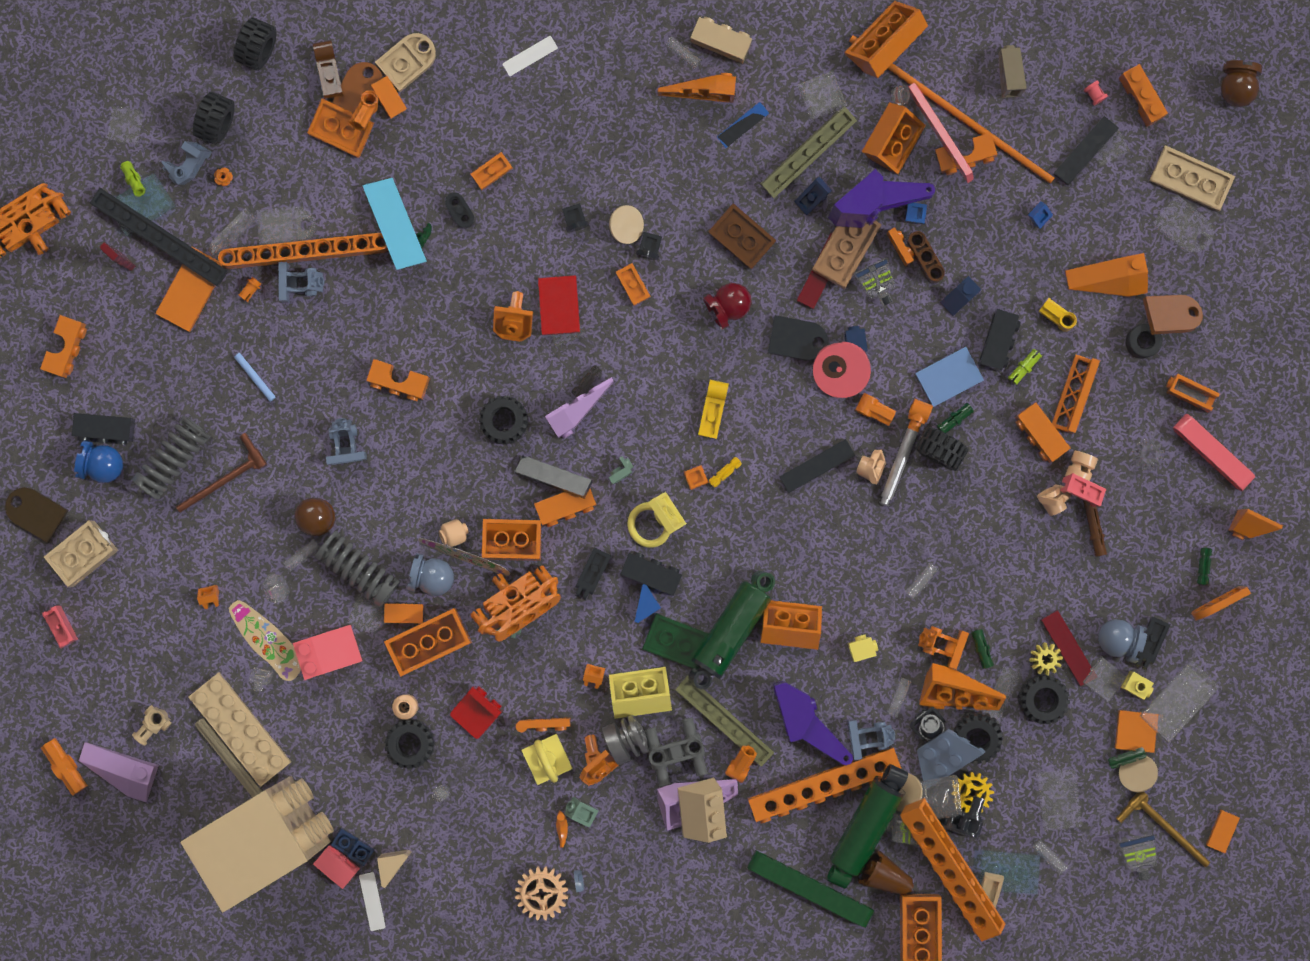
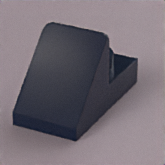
(813, 195)
(960, 296)

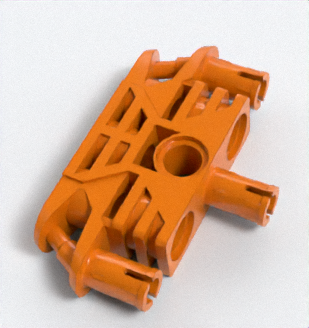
(41, 215)
(516, 613)

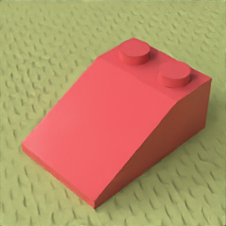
(327, 652)

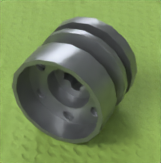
(625, 739)

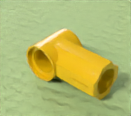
(1056, 313)

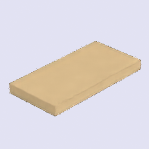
(1192, 178)

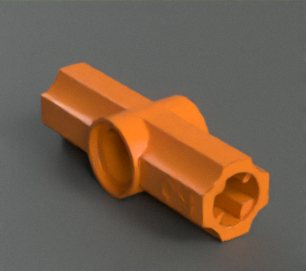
(63, 766)

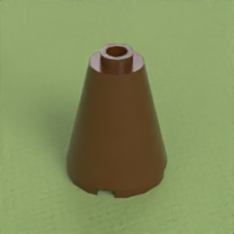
(885, 875)

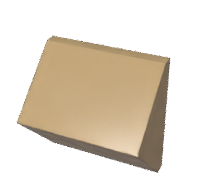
(390, 864)

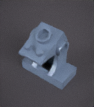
(194, 159)
(288, 282)
(341, 428)
(884, 733)

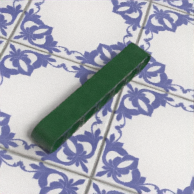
(810, 889)

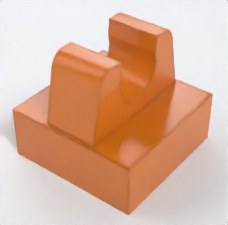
(208, 595)
(594, 675)

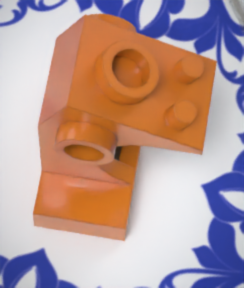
(953, 647)

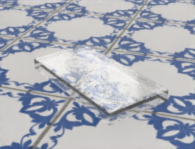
(1179, 701)

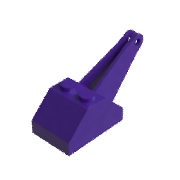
(873, 196)
(802, 723)

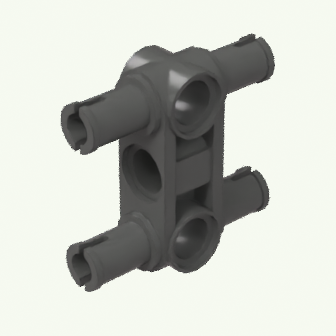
(676, 751)

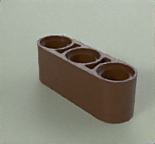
(925, 247)

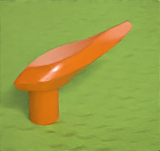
(562, 828)

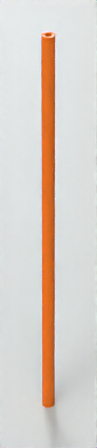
(968, 121)

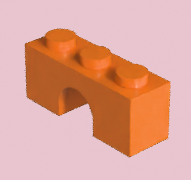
(1149, 103)
(983, 151)
(61, 362)
(381, 376)

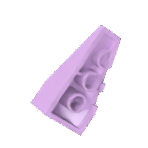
(568, 416)
(126, 773)
(669, 800)

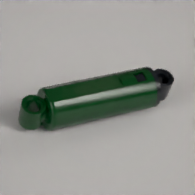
(731, 629)
(867, 826)

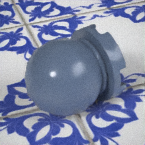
(431, 576)
(1121, 639)

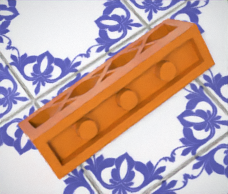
(1082, 396)

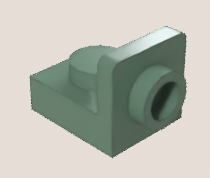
(619, 474)
(580, 812)

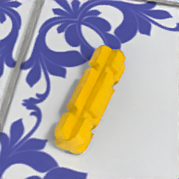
(727, 470)

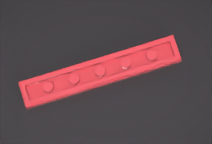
(941, 132)

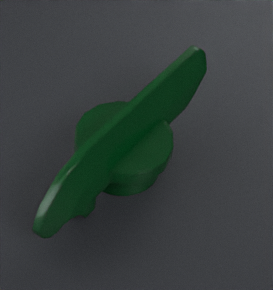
(422, 237)

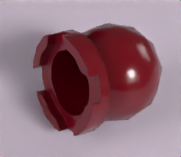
(730, 303)

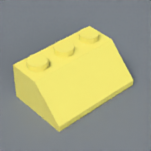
(640, 692)

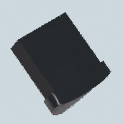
(574, 218)
(649, 246)

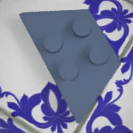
(946, 755)

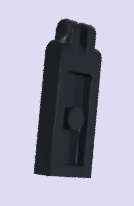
(592, 572)
(1156, 634)

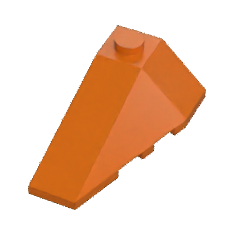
(711, 88)
(1118, 276)
(950, 687)

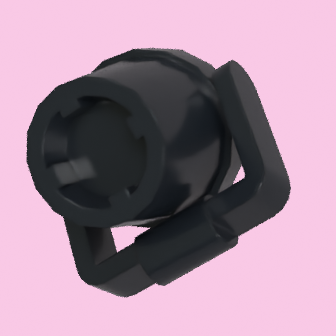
(930, 724)

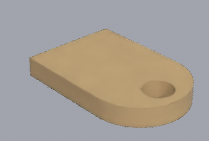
(405, 60)

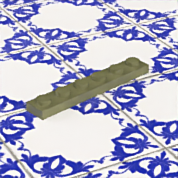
(808, 152)
(724, 720)

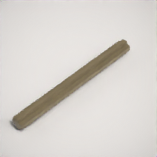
(228, 758)

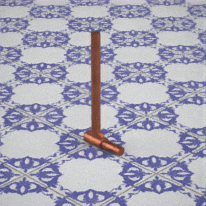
(255, 460)

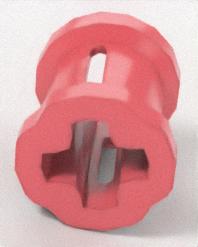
(1095, 93)

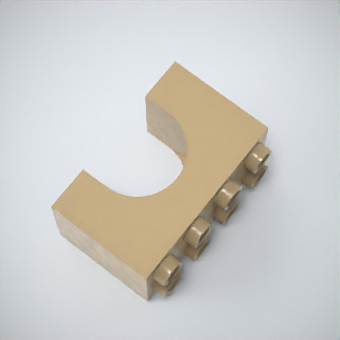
(258, 842)

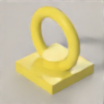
(665, 514)
(547, 759)

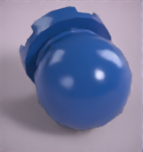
(99, 463)

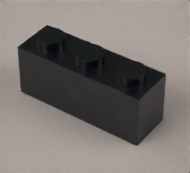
(999, 340)
(103, 428)
(651, 573)

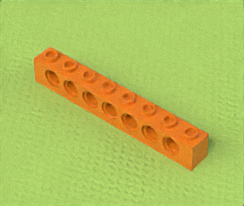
(831, 775)
(960, 881)

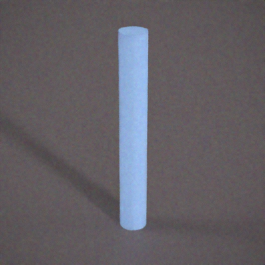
(254, 376)

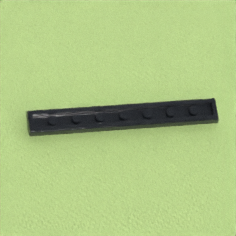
(159, 237)

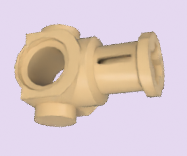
(150, 726)

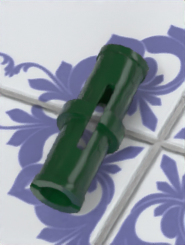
(955, 418)
(982, 648)

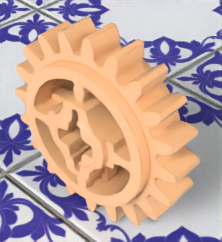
(540, 884)

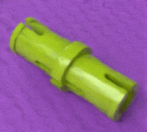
(132, 178)
(1024, 367)

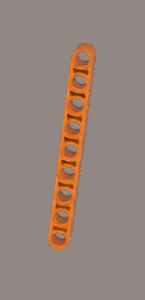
(295, 247)

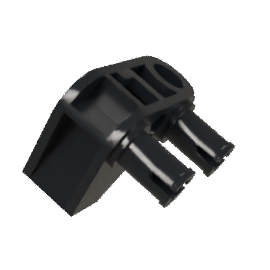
(966, 824)

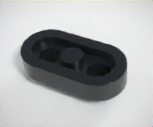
(460, 210)

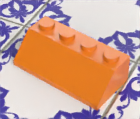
(887, 38)

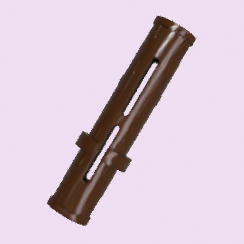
(1095, 529)

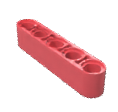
(1214, 452)

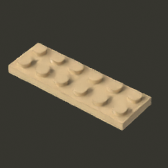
(239, 729)

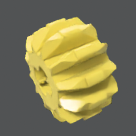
(1045, 650)

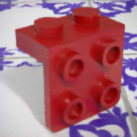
(476, 711)

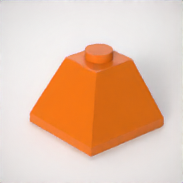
(1250, 524)

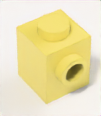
(862, 648)
(1137, 685)

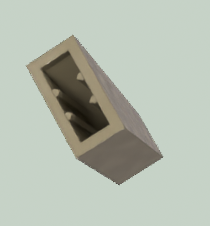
(1011, 72)

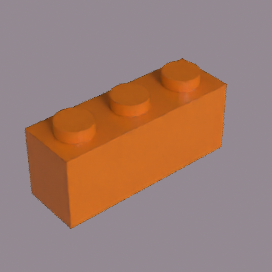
(1041, 433)
(563, 506)

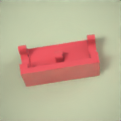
(1083, 489)
(60, 626)
(336, 866)

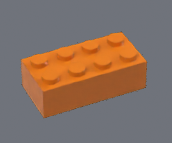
(428, 642)
(920, 927)

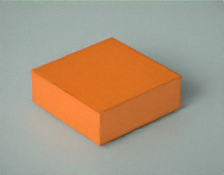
(695, 477)

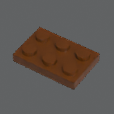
(742, 236)

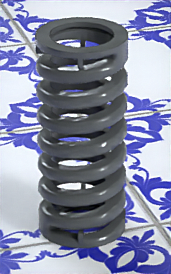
(157, 489)
(382, 591)

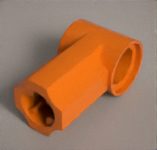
(364, 111)
(873, 408)
(740, 765)

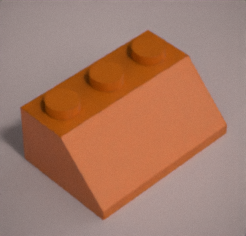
(893, 137)
(511, 540)
(792, 625)

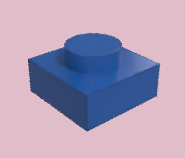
(916, 213)
(1040, 214)

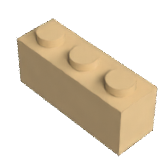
(721, 39)

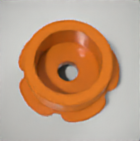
(225, 181)

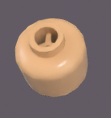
(453, 533)
(398, 709)

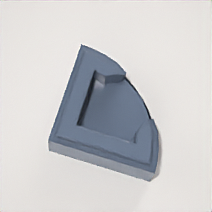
(579, 884)

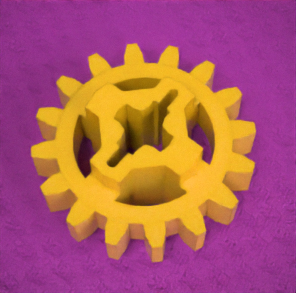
(983, 788)

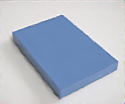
(949, 376)

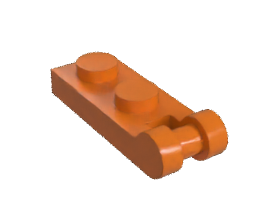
(542, 724)

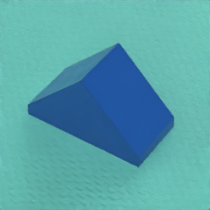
(647, 604)

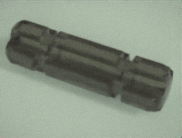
(586, 381)

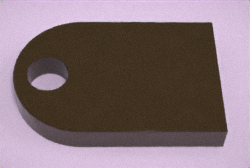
(36, 513)

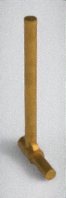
(1139, 802)

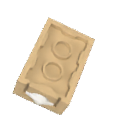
(81, 553)

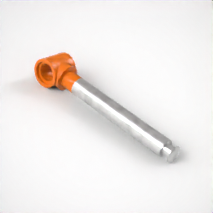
(918, 415)

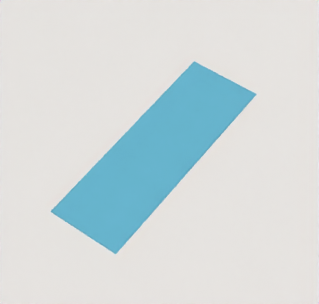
(394, 223)

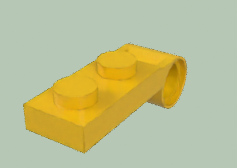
(713, 409)

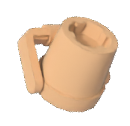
(872, 467)
(1053, 499)

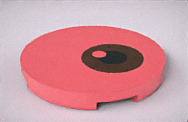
(841, 369)

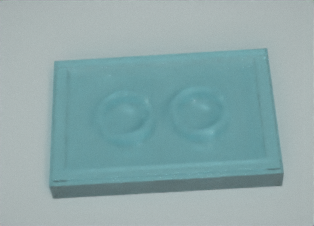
(151, 204)
(1018, 869)

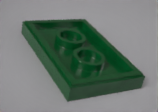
(674, 640)

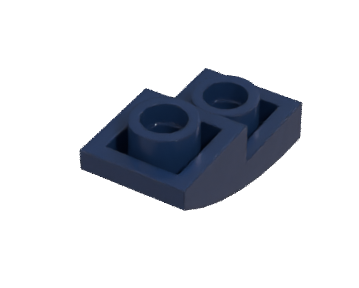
(352, 846)

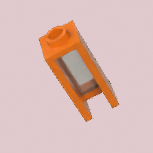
(1192, 392)

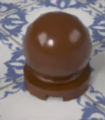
(1240, 84)
(315, 516)

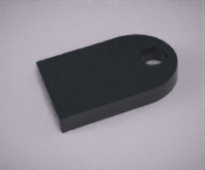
(795, 338)

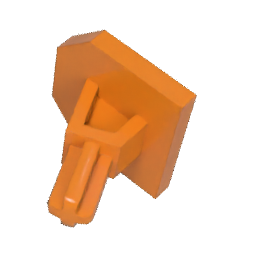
(513, 322)
(598, 763)

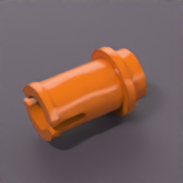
(250, 289)

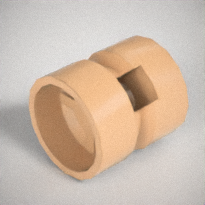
(1084, 461)

